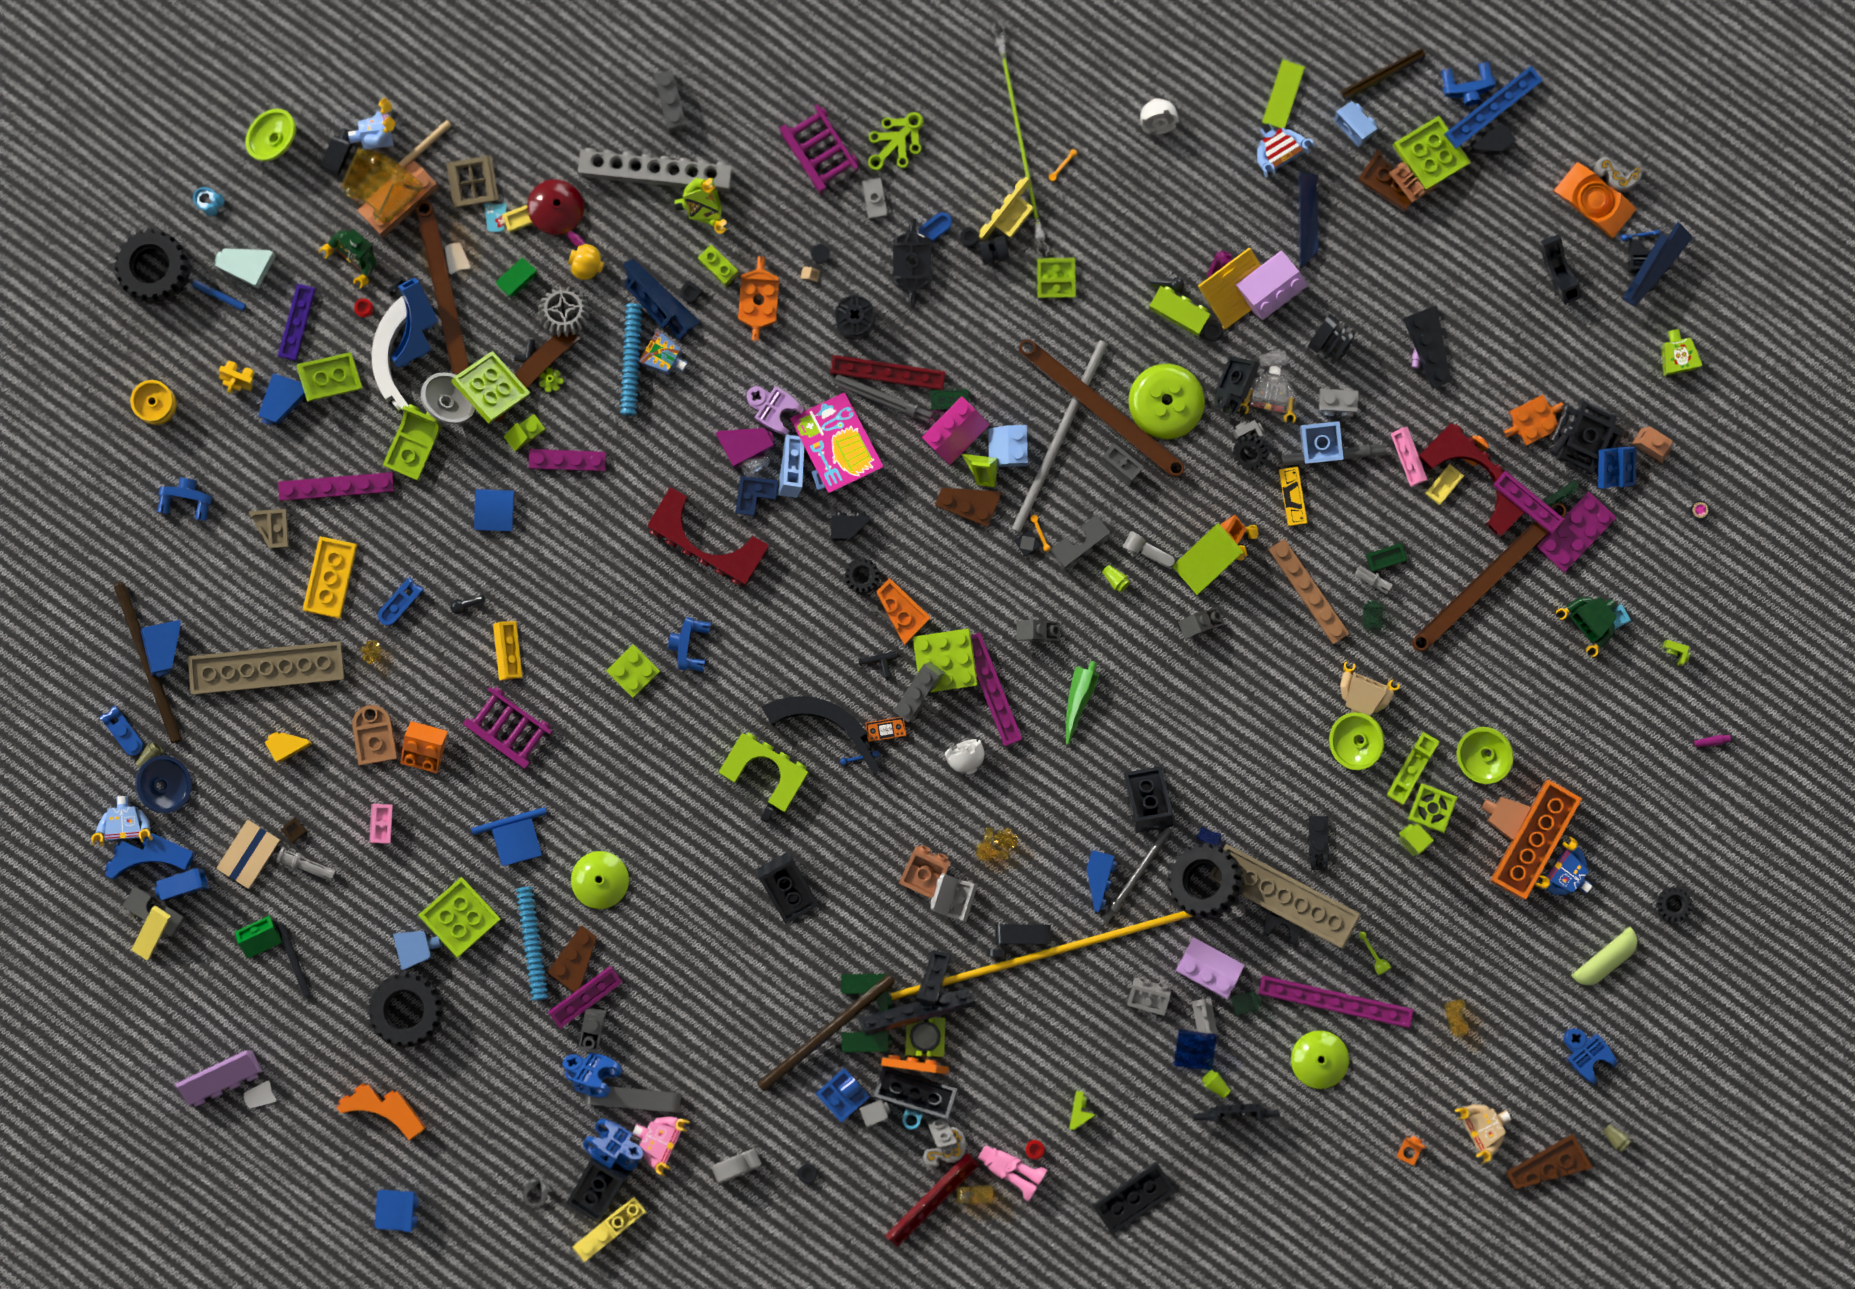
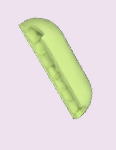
(1607, 959)

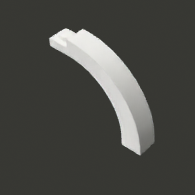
(381, 352)

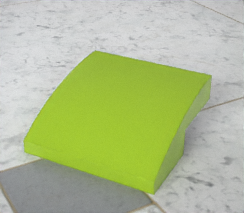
(1056, 277)

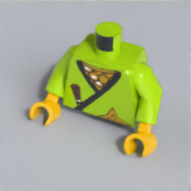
(702, 203)

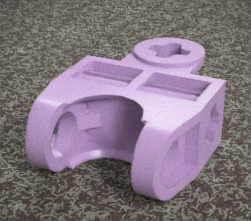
(767, 402)

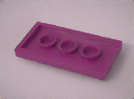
(1577, 532)

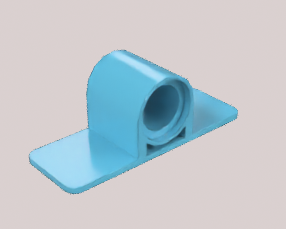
(909, 1112)

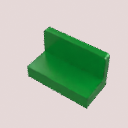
(516, 278)
(257, 937)

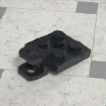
(1232, 389)

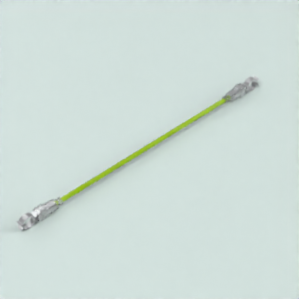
(1000, 42)

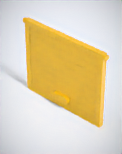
(1222, 292)

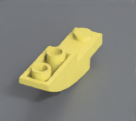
(609, 1229)

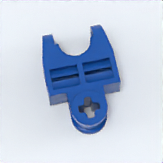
(1587, 1052)
(590, 1072)
(605, 1144)

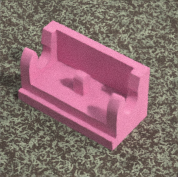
(380, 823)

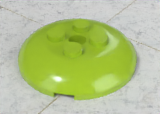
(1166, 420)

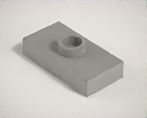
(874, 198)

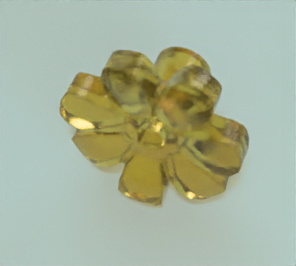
(371, 651)
(1006, 838)

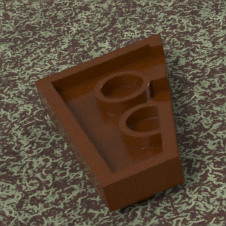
(1377, 179)
(970, 504)
(573, 961)

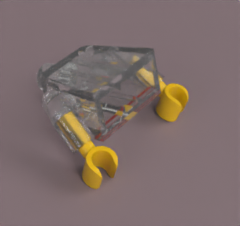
(1272, 393)

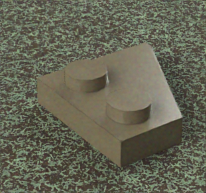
(272, 526)

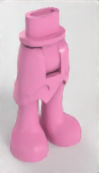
(1004, 1164)

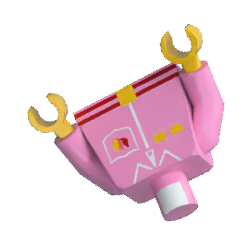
(659, 1140)

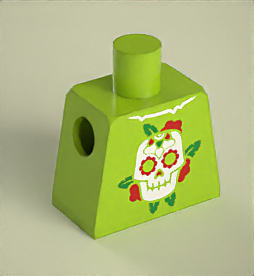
(1679, 355)

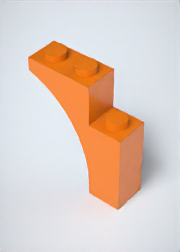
(393, 1108)

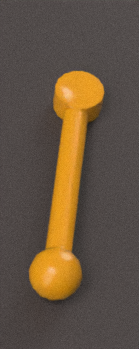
(1052, 177)
(1034, 519)

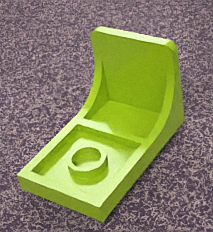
(413, 442)

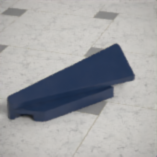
(1307, 217)

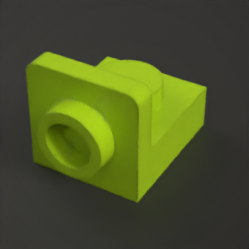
(1676, 648)

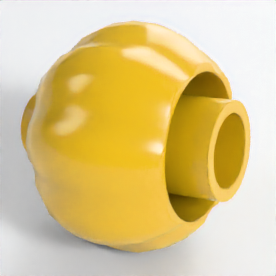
(585, 262)

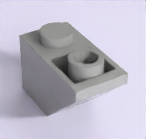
(875, 1112)

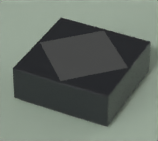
(1027, 543)

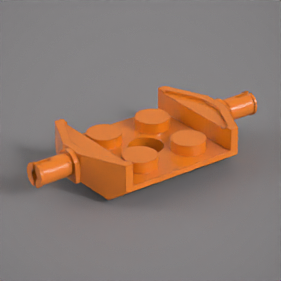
(753, 284)

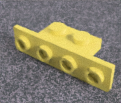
(1011, 214)

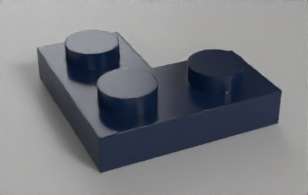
(750, 490)

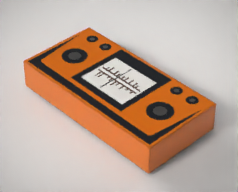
(885, 729)

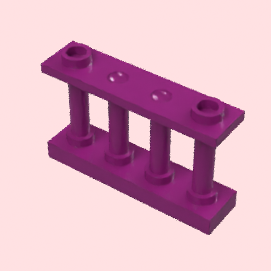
(810, 165)
(491, 735)

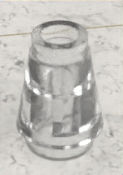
(1275, 358)
(753, 466)

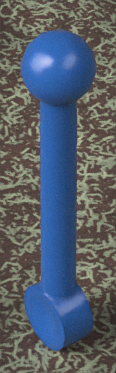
(1624, 237)
(844, 761)

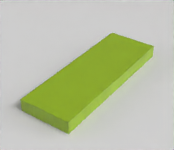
(1283, 94)

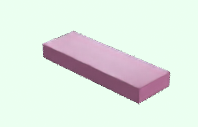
(1409, 456)

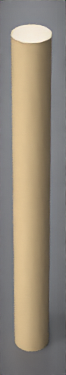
(425, 144)

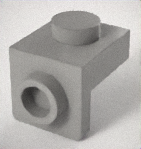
(1244, 428)

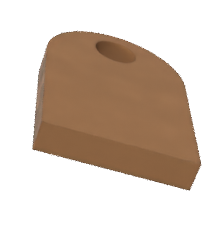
(373, 737)

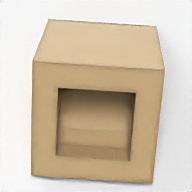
(810, 274)

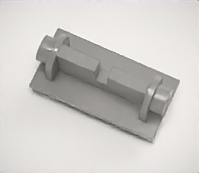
(1204, 1016)
(942, 1135)

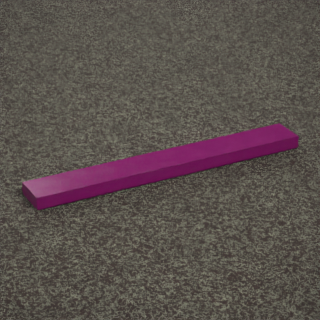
(1336, 1001)

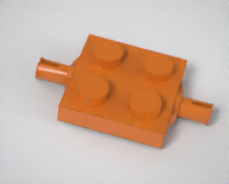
(1533, 420)

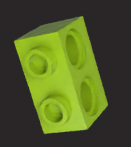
(718, 266)

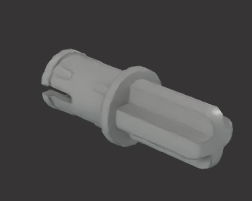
(1373, 580)

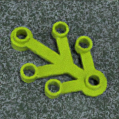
(897, 139)

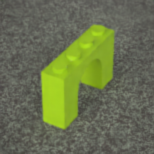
(748, 749)

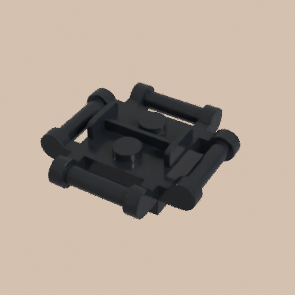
(1590, 436)

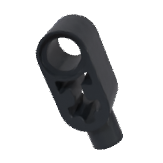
(337, 153)

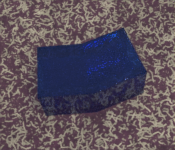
(1208, 836)

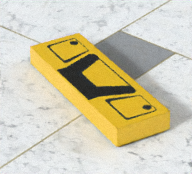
(1292, 496)

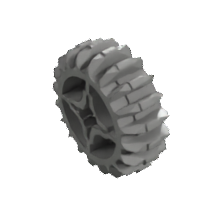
(580, 309)

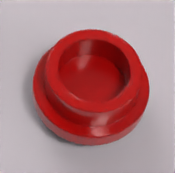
(363, 307)
(1035, 1149)

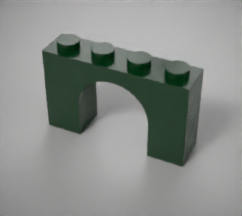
(857, 1040)

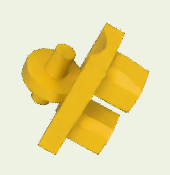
(236, 380)

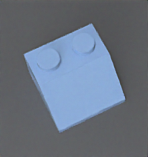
(1355, 123)
(1321, 442)
(1008, 445)

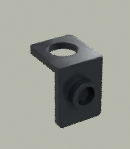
(394, 287)

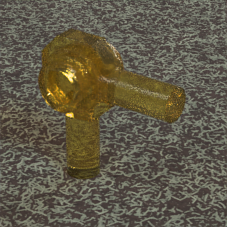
(986, 851)

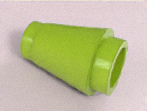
(1117, 579)
(1216, 1084)

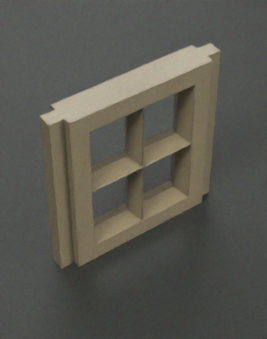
(455, 184)

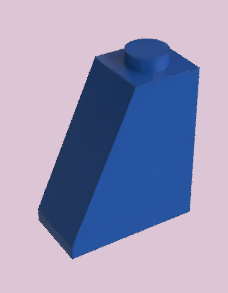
(280, 399)
(160, 646)
(181, 884)

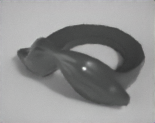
(545, 1191)

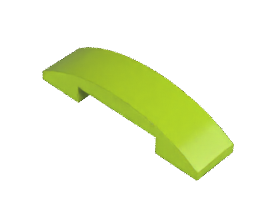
(1412, 768)

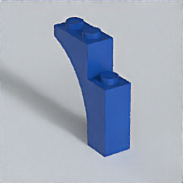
(418, 317)
(154, 851)

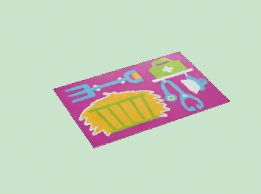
(836, 442)

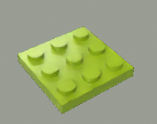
(1430, 153)
(490, 387)
(952, 654)
(459, 917)

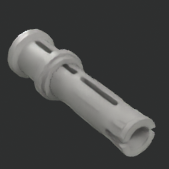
(297, 861)

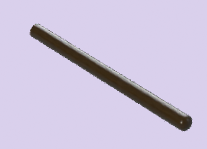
(154, 681)
(828, 1031)

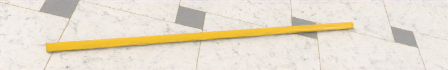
(1049, 952)

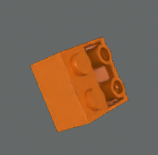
(423, 747)

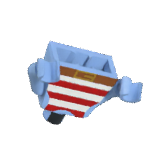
(1280, 148)

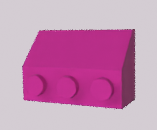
(955, 430)

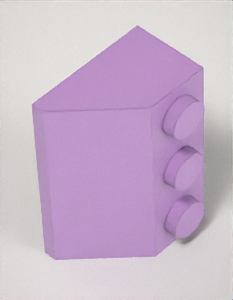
(1271, 285)
(1209, 968)

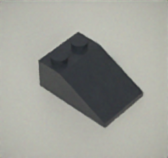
(1148, 799)
(787, 887)
(597, 1189)

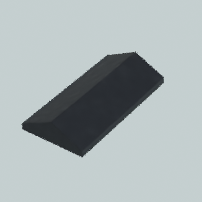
(915, 1093)
(1134, 1198)

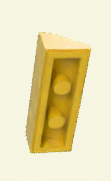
(507, 650)

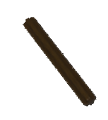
(1383, 74)

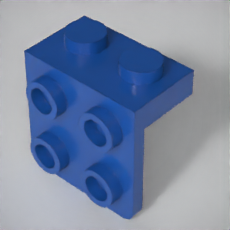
(396, 1210)

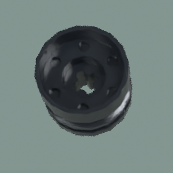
(855, 328)
(1332, 339)

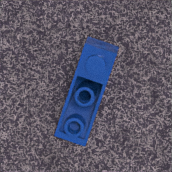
(1098, 871)

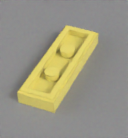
(151, 932)

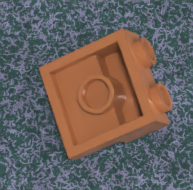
(924, 870)

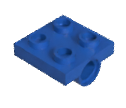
(842, 1095)

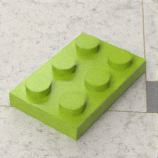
(329, 376)

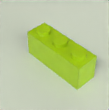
(1179, 310)
(1414, 839)

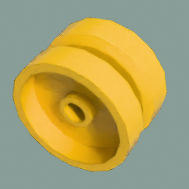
(151, 413)

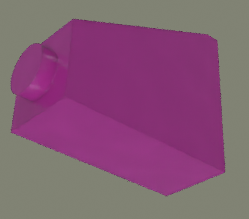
(745, 444)

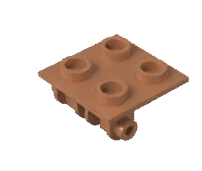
(1408, 183)

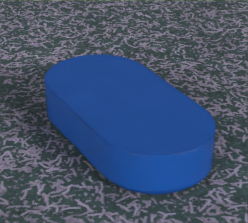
(936, 226)

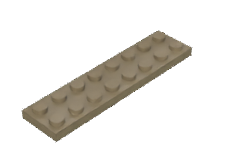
(266, 668)
(1292, 899)

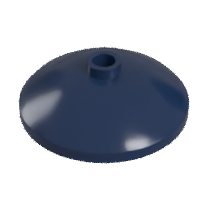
(174, 782)

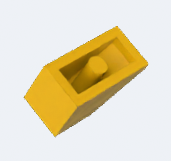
(285, 745)

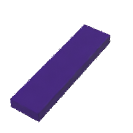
(296, 322)

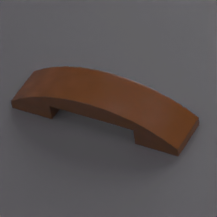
(545, 357)

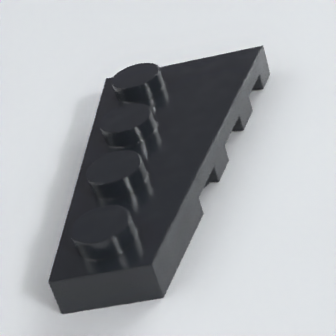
(1428, 341)

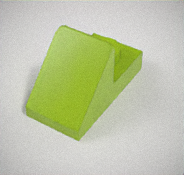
(524, 432)
(1079, 1117)

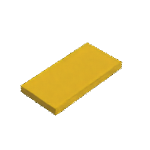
(330, 577)

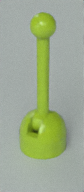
(1381, 965)

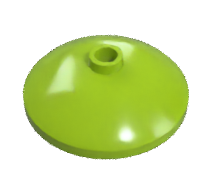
(270, 135)
(1346, 743)
(1477, 763)
(614, 880)
(1305, 1059)

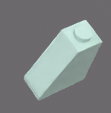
(245, 264)

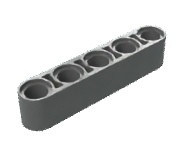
(638, 1099)

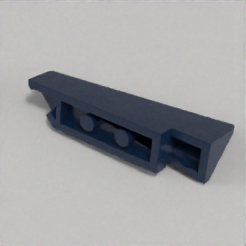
(1657, 262)
(658, 301)

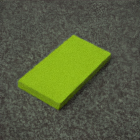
(1207, 558)

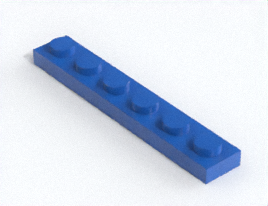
(1493, 107)

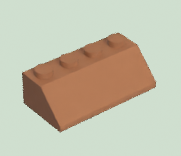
(428, 188)

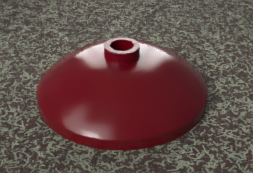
(551, 218)

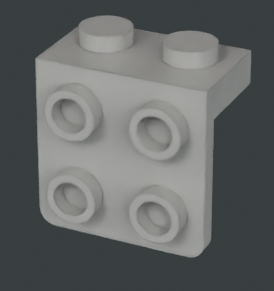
(953, 897)

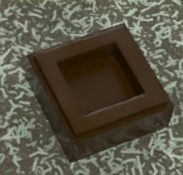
(293, 830)

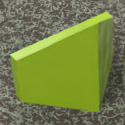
(983, 469)

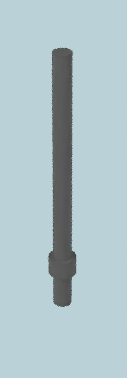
(1114, 906)

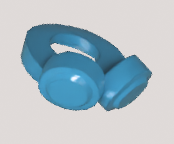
(210, 209)

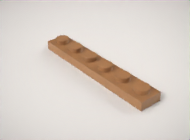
(1308, 591)

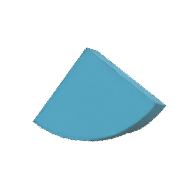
(1622, 616)

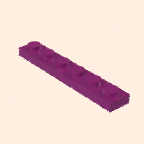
(336, 486)
(994, 693)

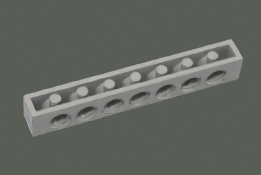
(644, 175)

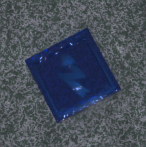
(1195, 1049)

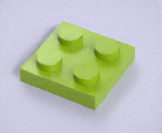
(633, 671)

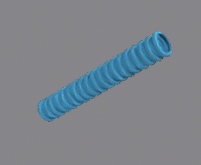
(631, 359)
(532, 943)

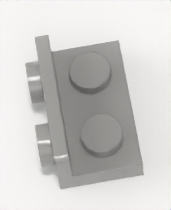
(1338, 402)
(1149, 996)

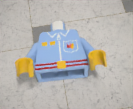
(377, 130)
(122, 823)

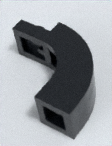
(1559, 271)

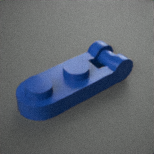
(399, 602)
(123, 732)

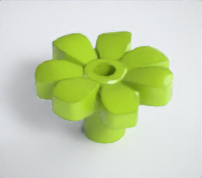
(553, 383)

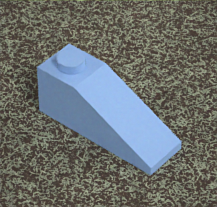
(792, 467)

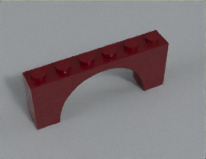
(1455, 445)
(738, 565)

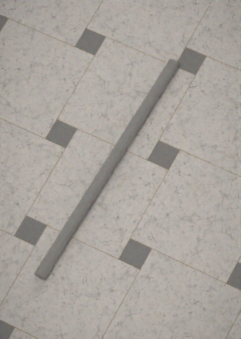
(1057, 441)

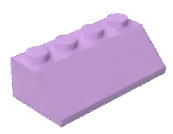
(219, 1077)

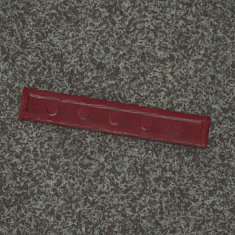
(887, 372)
(932, 1199)

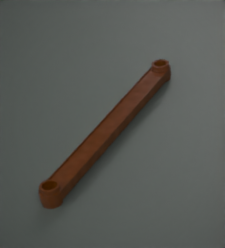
(442, 288)
(1101, 408)
(1482, 583)

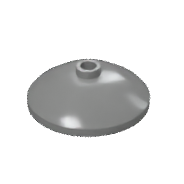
(439, 391)

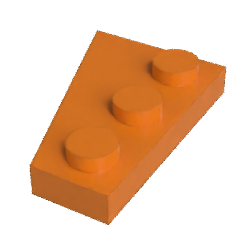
(902, 610)
(912, 1063)

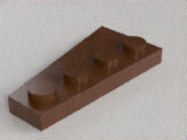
(1553, 1162)

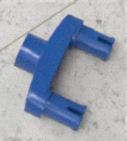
(1471, 90)
(187, 490)
(680, 643)

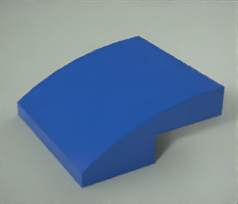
(1617, 467)
(494, 510)
(516, 842)

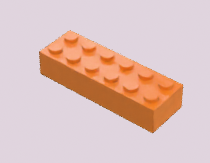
(1535, 840)

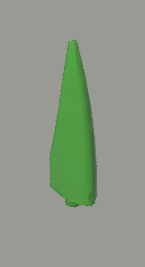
(1081, 690)

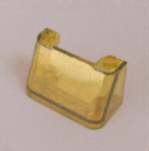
(380, 183)

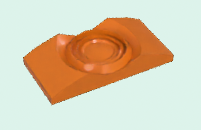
(1595, 199)

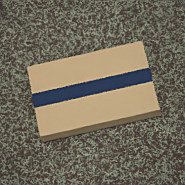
(248, 854)

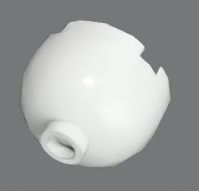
(1158, 116)
(966, 757)

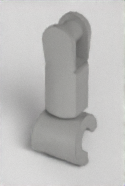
(1136, 544)

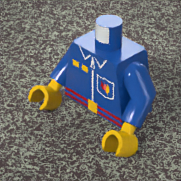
(1567, 872)

